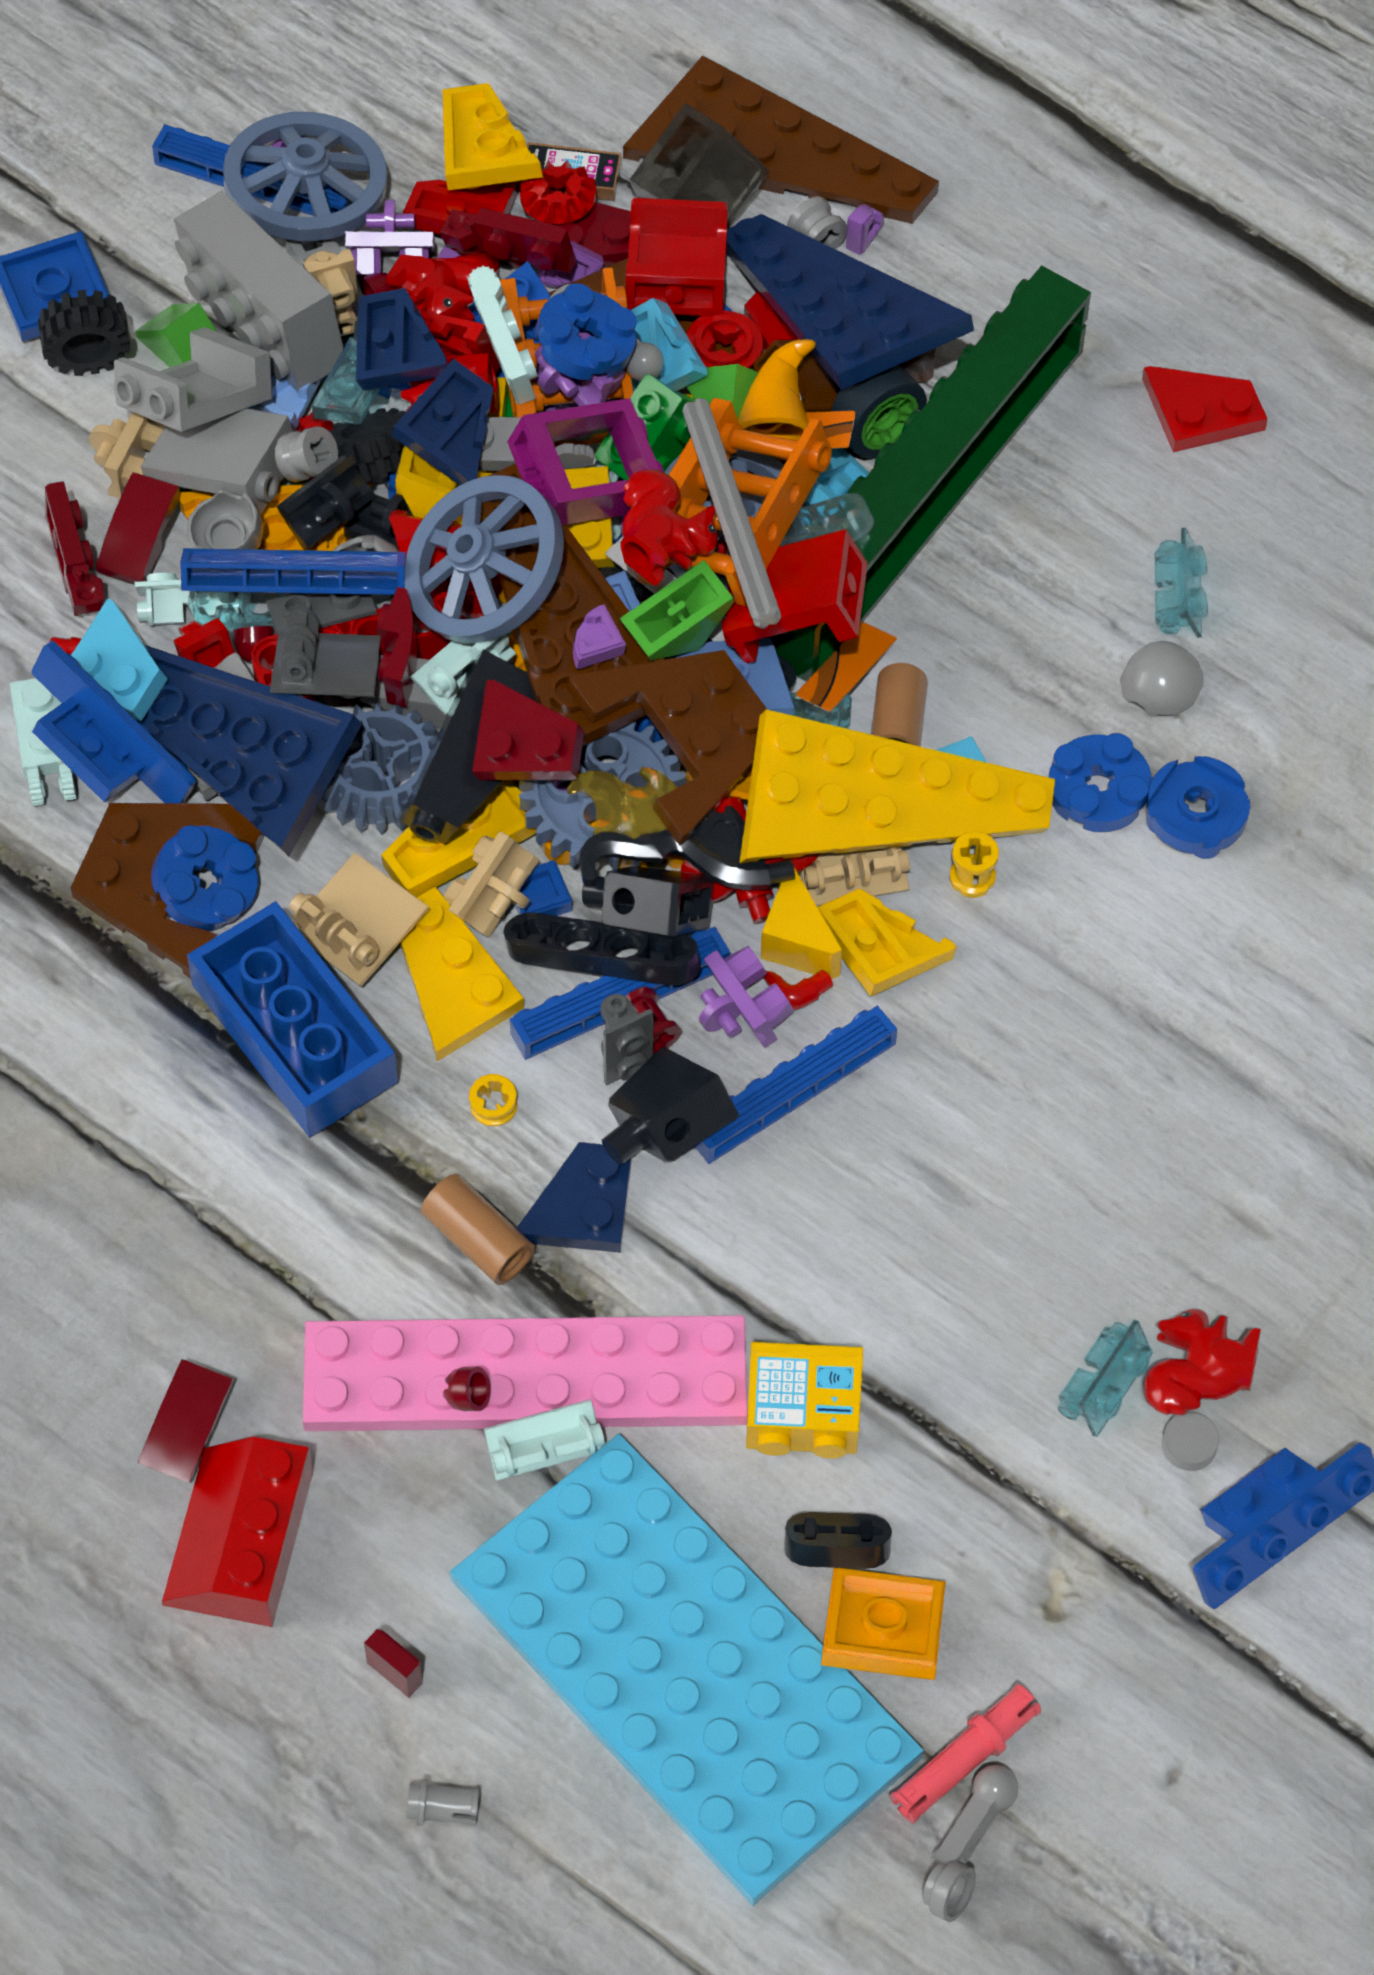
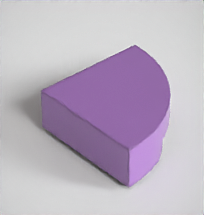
(862, 228)
(586, 264)
(597, 639)

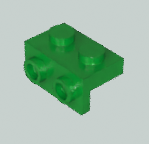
(664, 421)

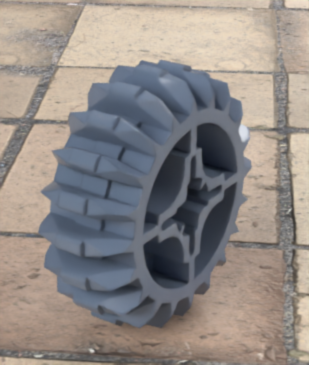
(359, 786)

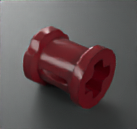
(664, 1031)

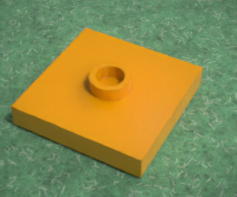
(883, 1623)

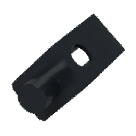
(652, 900)
(667, 1108)

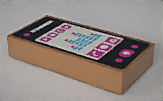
(599, 165)

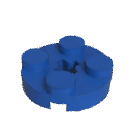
(590, 311)
(1106, 757)
(1192, 831)
(228, 861)

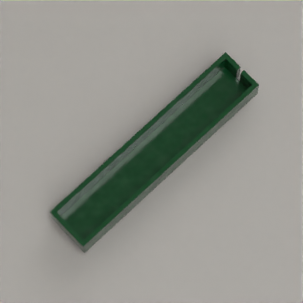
(956, 440)

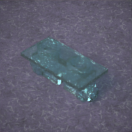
(1182, 567)
(1120, 1357)

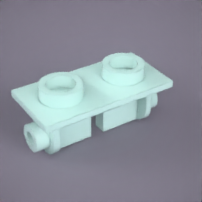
(167, 601)
(446, 670)
(543, 1439)

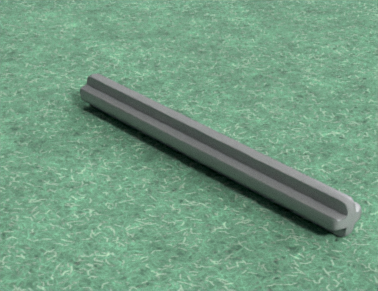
(731, 513)

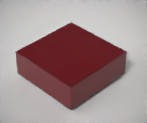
(393, 1662)

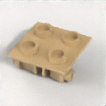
(871, 870)
(357, 918)

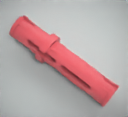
(982, 1738)

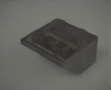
(699, 163)

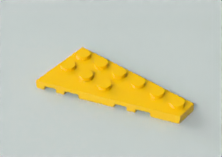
(863, 792)

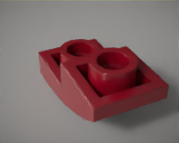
(136, 528)
(400, 648)
(185, 1421)

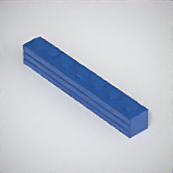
(204, 160)
(292, 571)
(579, 1010)
(802, 1079)

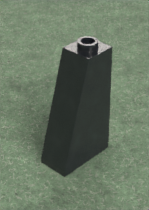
(446, 785)

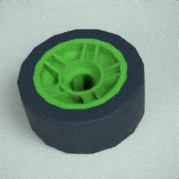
(880, 408)

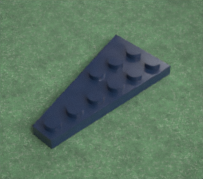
(849, 309)
(250, 745)

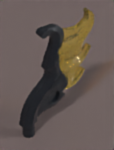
(633, 831)

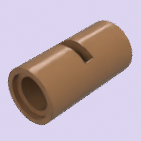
(900, 703)
(477, 1229)

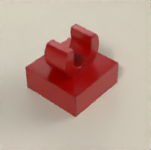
(204, 643)

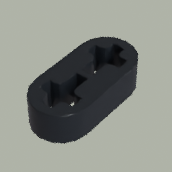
(837, 1540)

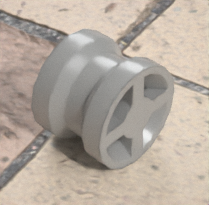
(816, 221)
(305, 453)

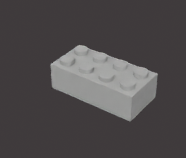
(258, 290)

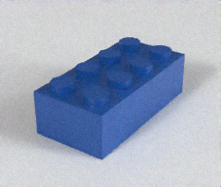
(293, 1019)

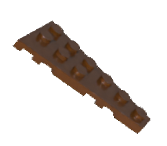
(792, 143)
(550, 631)

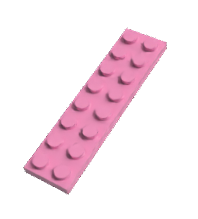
(628, 1367)

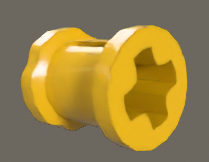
(978, 864)

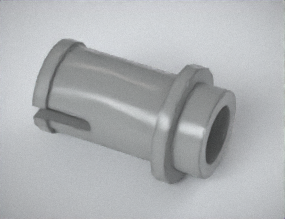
(442, 1804)

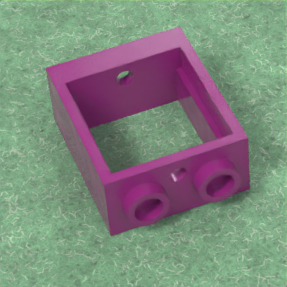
(541, 466)

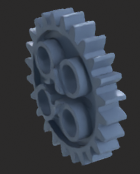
(567, 816)

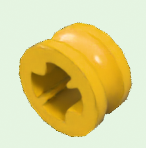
(485, 1085)

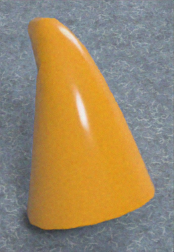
(774, 397)

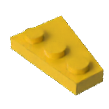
(481, 140)
(425, 864)
(455, 978)

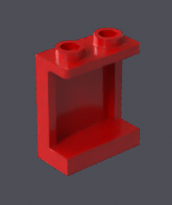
(677, 255)
(812, 585)

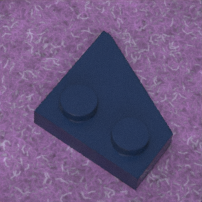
(394, 342)
(449, 422)
(582, 1203)

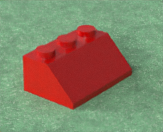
(240, 1530)

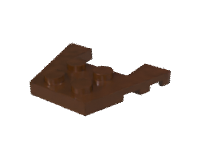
(700, 711)
(119, 864)

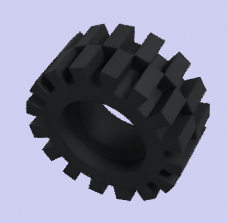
(83, 332)
(371, 443)

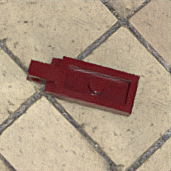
(510, 237)
(72, 555)

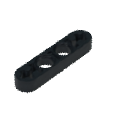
(543, 937)

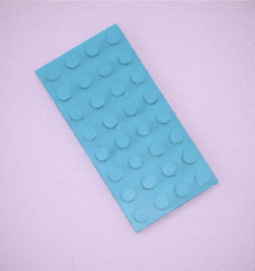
(686, 1668)

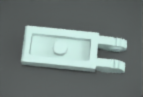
(502, 331)
(30, 704)

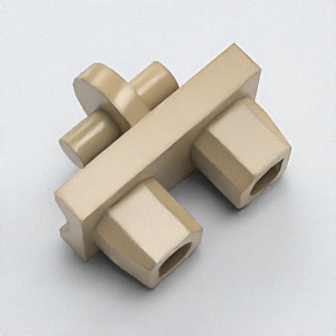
(339, 278)
(123, 448)
(493, 884)

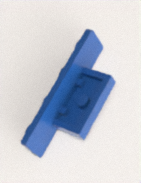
(100, 737)
(1275, 1514)

